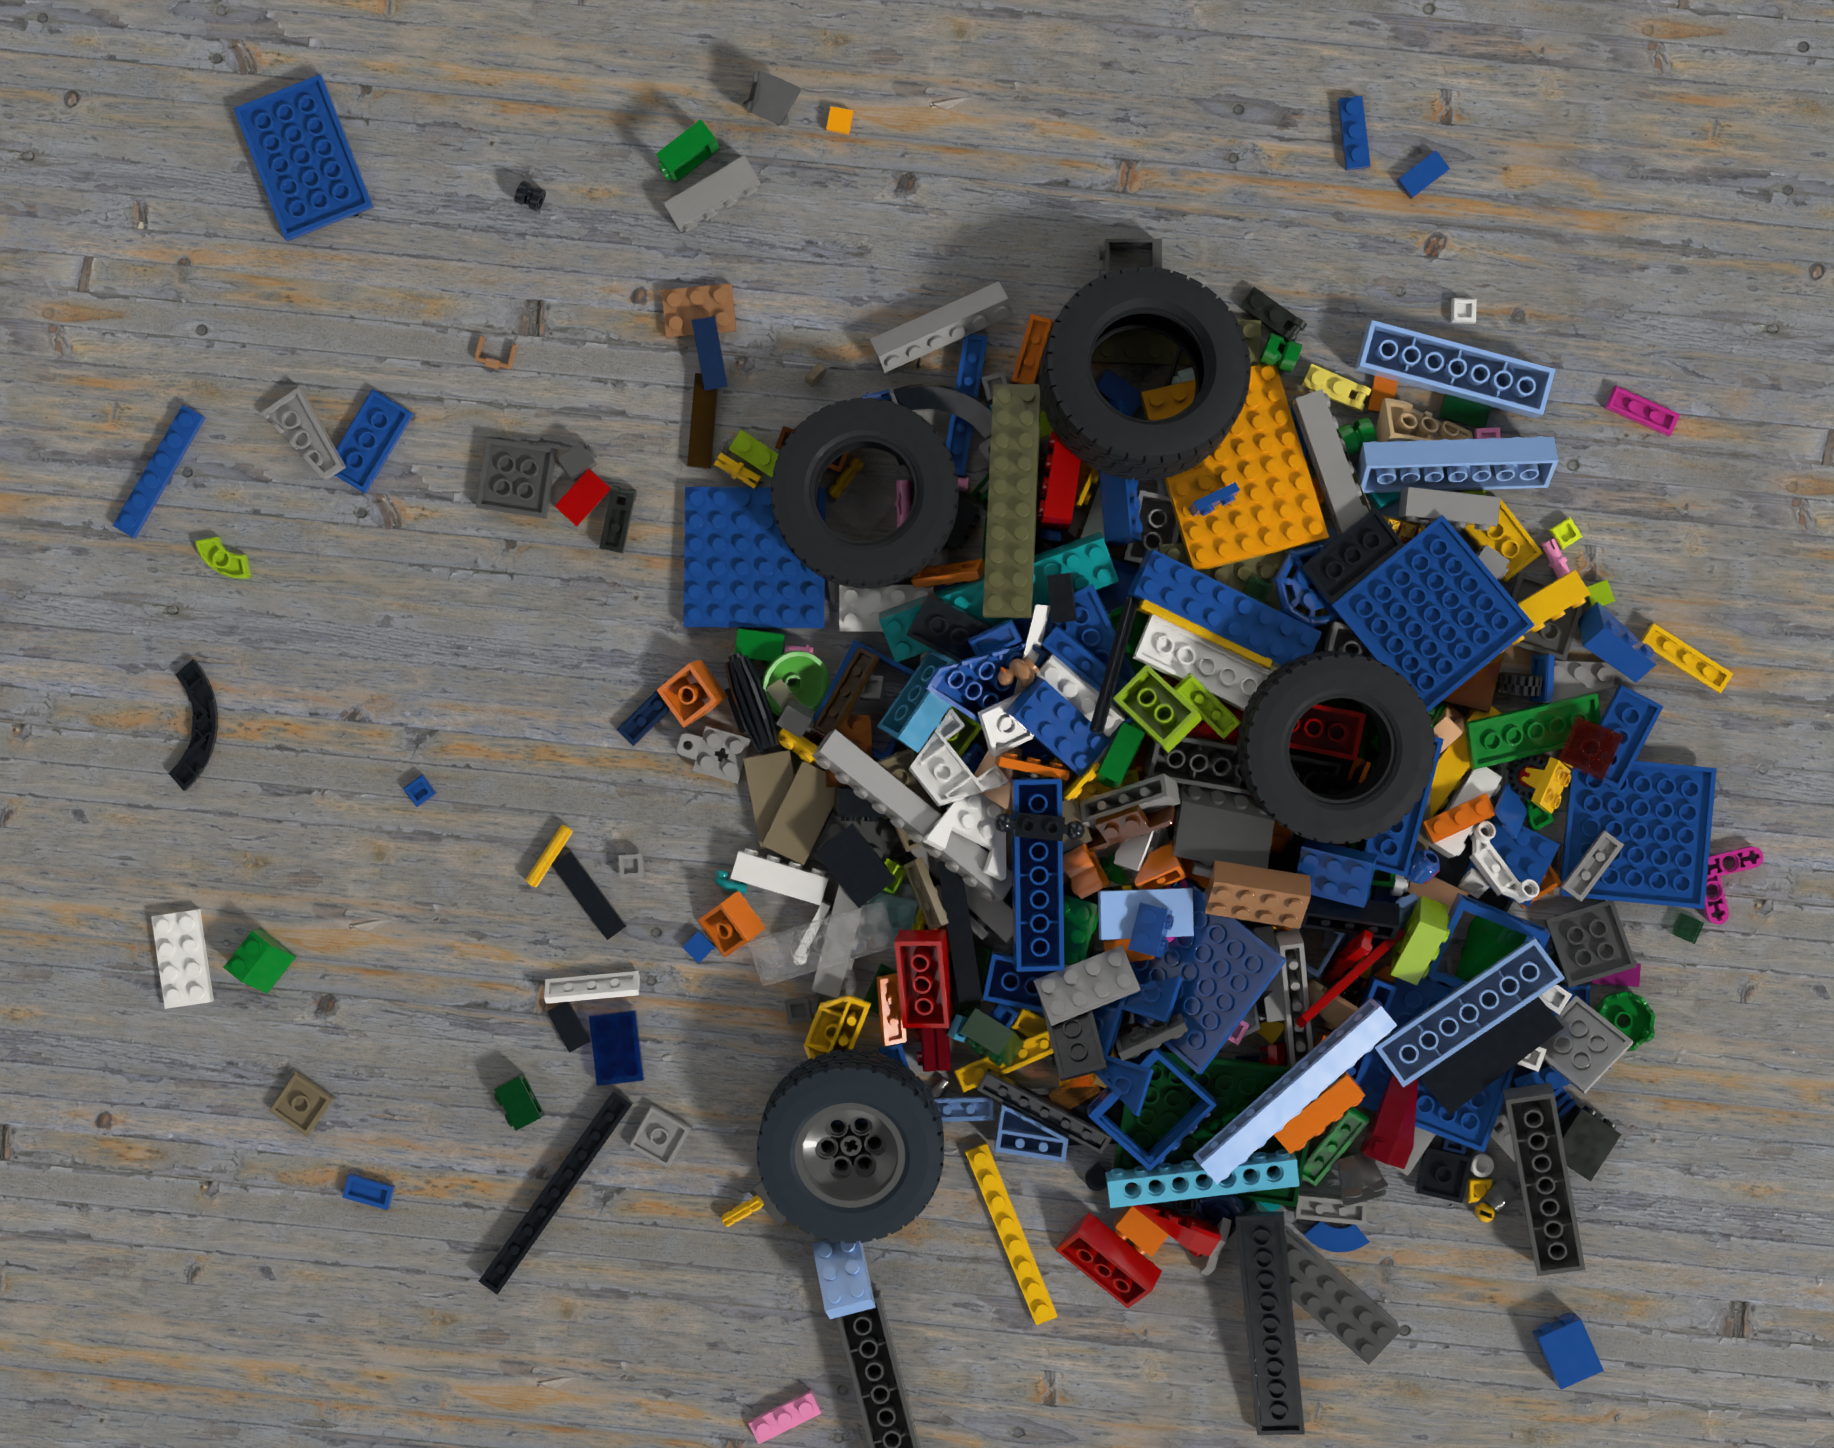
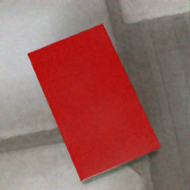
(582, 497)

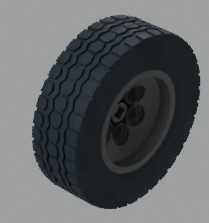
(853, 1198)

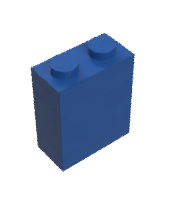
(1567, 1350)

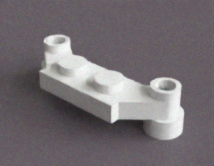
(1495, 869)

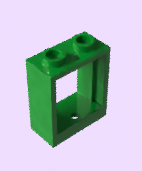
(687, 152)
(1121, 755)

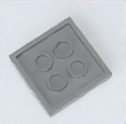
(1584, 1046)

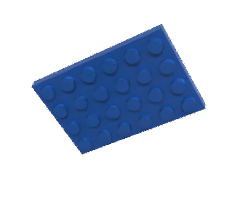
(303, 157)

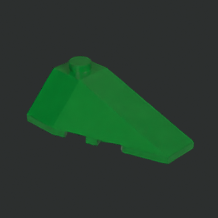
(1486, 945)

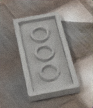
(1087, 985)

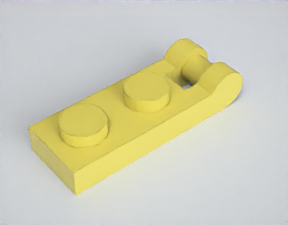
(1336, 387)

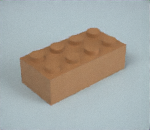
(1257, 894)

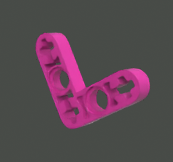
(1713, 877)

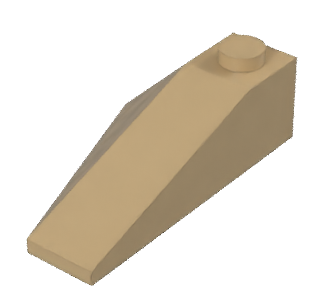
(1403, 423)
(1336, 1011)

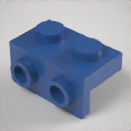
(1151, 930)

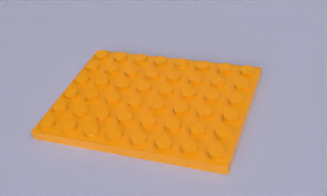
(1266, 461)

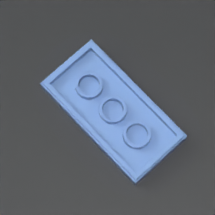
(1120, 907)

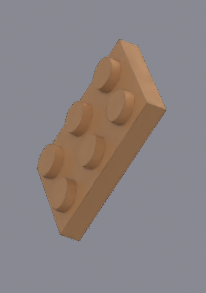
(699, 302)

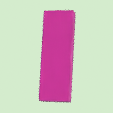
(1642, 411)

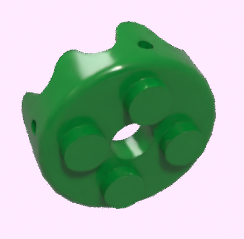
(1640, 1016)

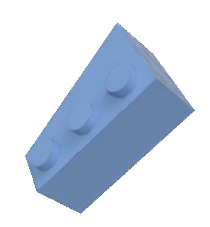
(1027, 1137)

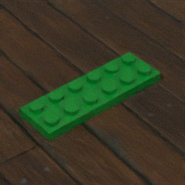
(1527, 730)

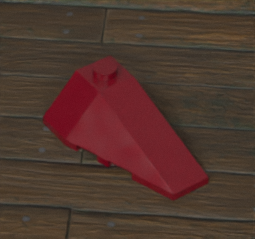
(1393, 1125)

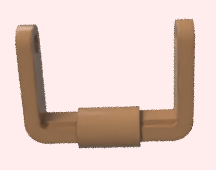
(493, 363)

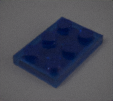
(616, 1047)

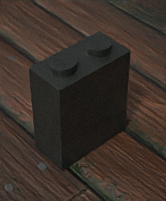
(1587, 1141)

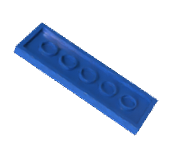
(1397, 844)

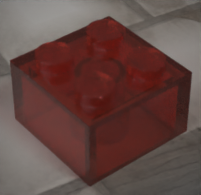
(1590, 749)

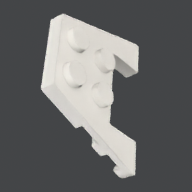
(944, 772)
(974, 820)

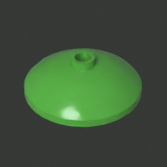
(808, 674)

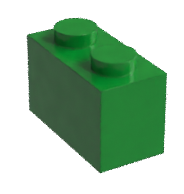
(760, 645)

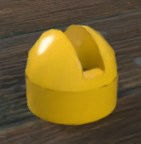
(1486, 1208)

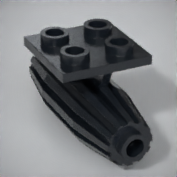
(750, 703)

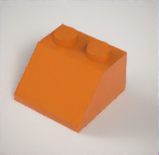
(692, 693)
(731, 924)

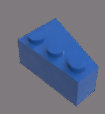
(1615, 643)

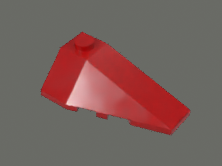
(1189, 1231)

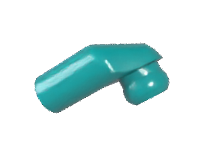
(729, 885)

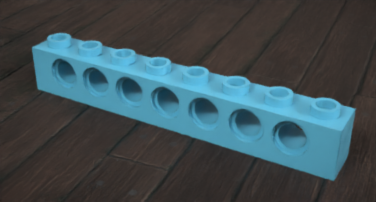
(1189, 1188)

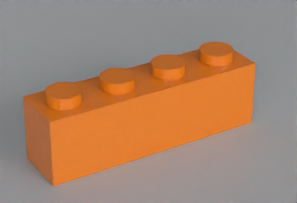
(1321, 1112)

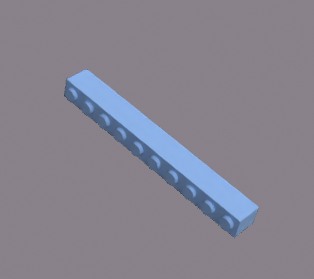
(1294, 1090)

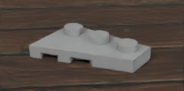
(1580, 678)

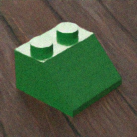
(259, 961)

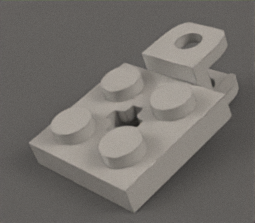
(704, 750)

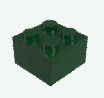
(991, 1038)

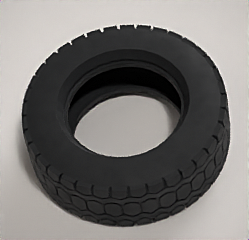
(1166, 306)

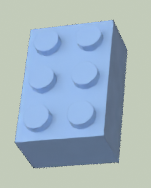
(843, 1277)

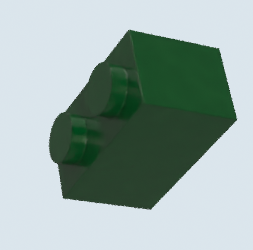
(518, 1102)

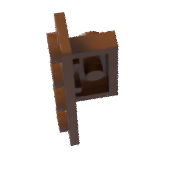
(1128, 824)

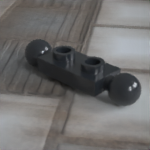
(1039, 826)

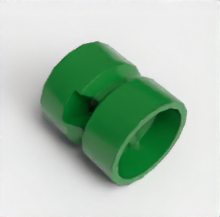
(1289, 352)
(1355, 435)

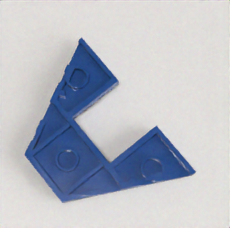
(1125, 1078)

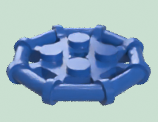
(1300, 590)

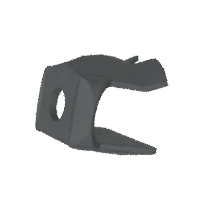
(771, 98)
(1359, 1179)

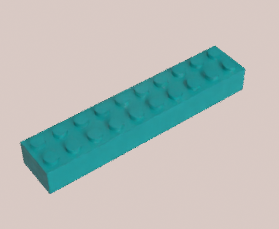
(1084, 558)

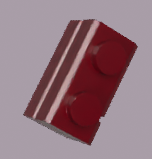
(935, 1049)

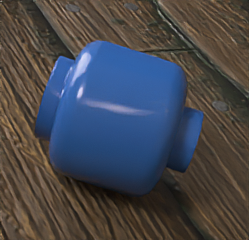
(1423, 866)

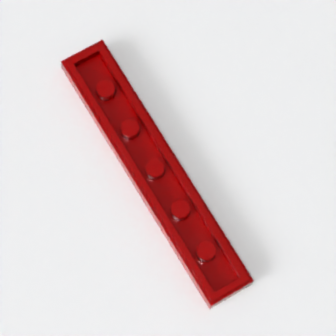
(1347, 980)

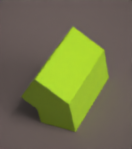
(898, 871)

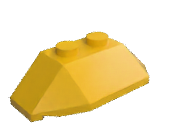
(836, 1025)

